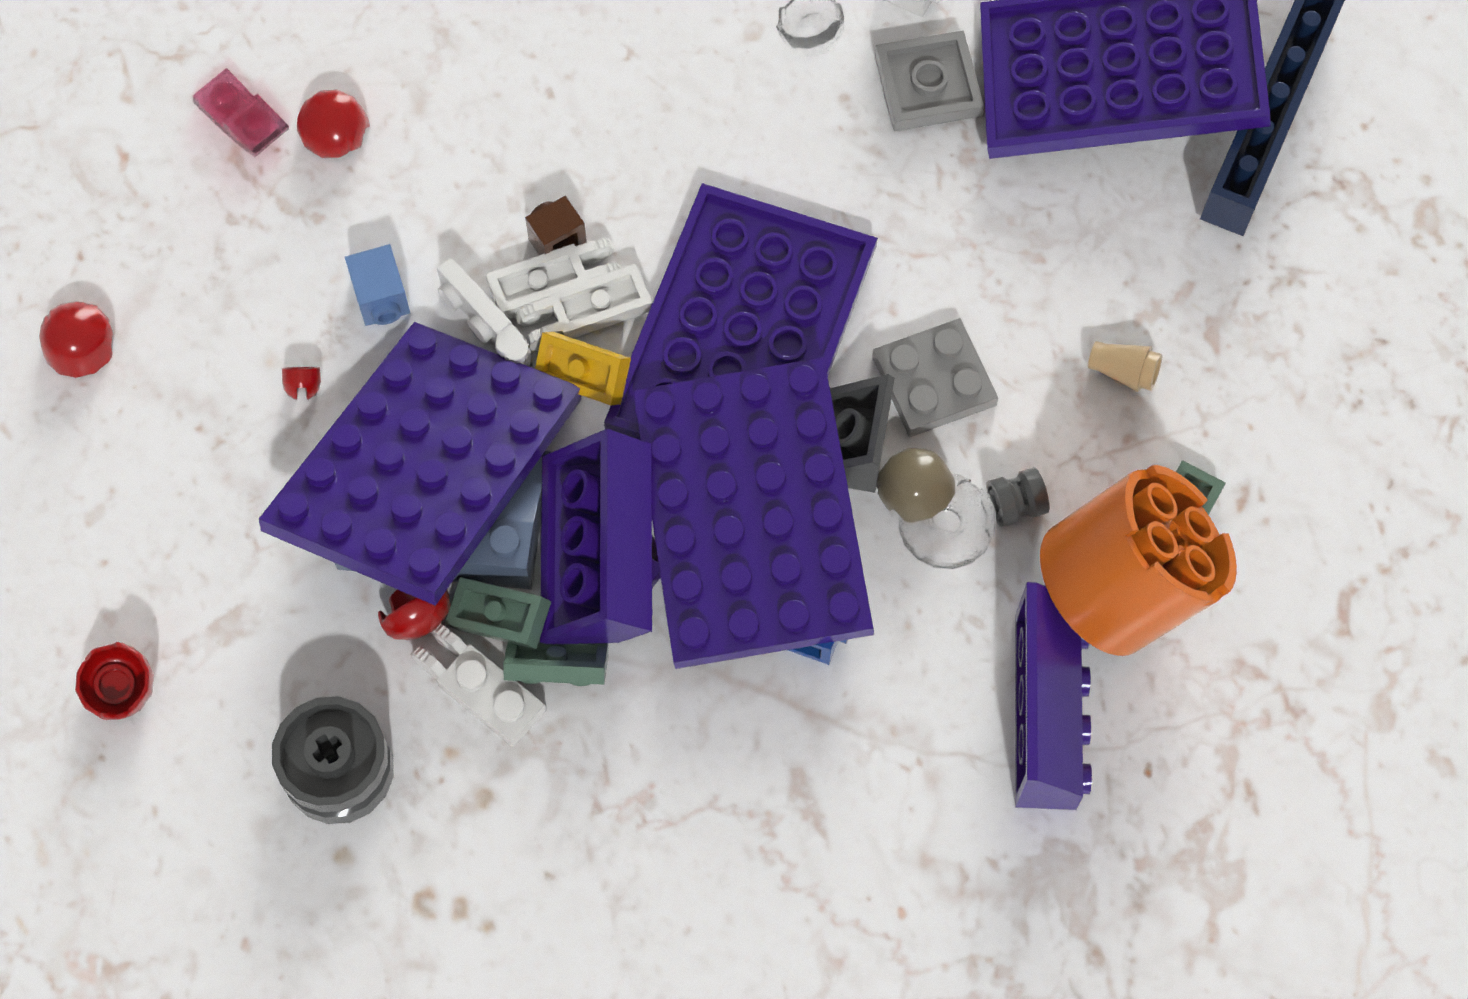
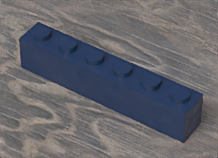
(1257, 149)

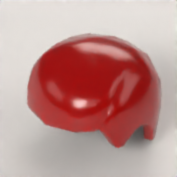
(332, 124)
(76, 339)
(413, 617)
(114, 681)

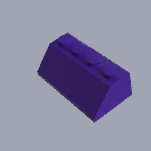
(597, 540)
(1049, 706)

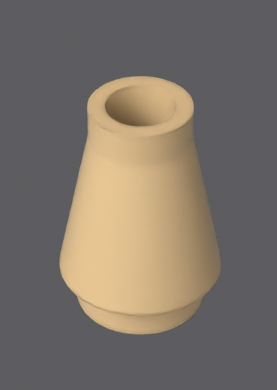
(1128, 364)

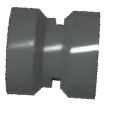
(1018, 496)

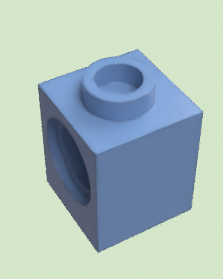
(377, 285)

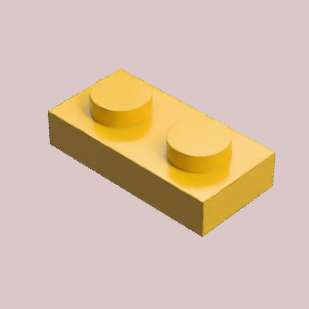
(592, 369)

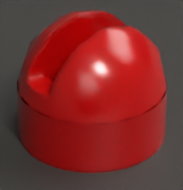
(301, 378)

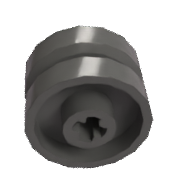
(315, 736)

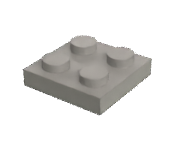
(929, 80)
(935, 377)

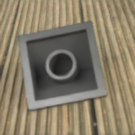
(861, 424)

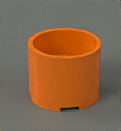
(1137, 561)

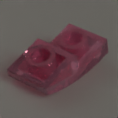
(239, 113)

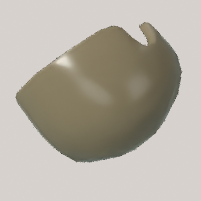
(916, 484)

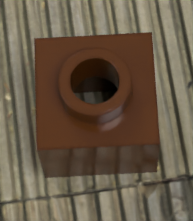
(555, 226)

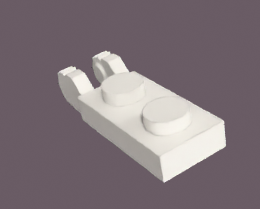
(548, 274)
(588, 307)
(485, 317)
(481, 687)

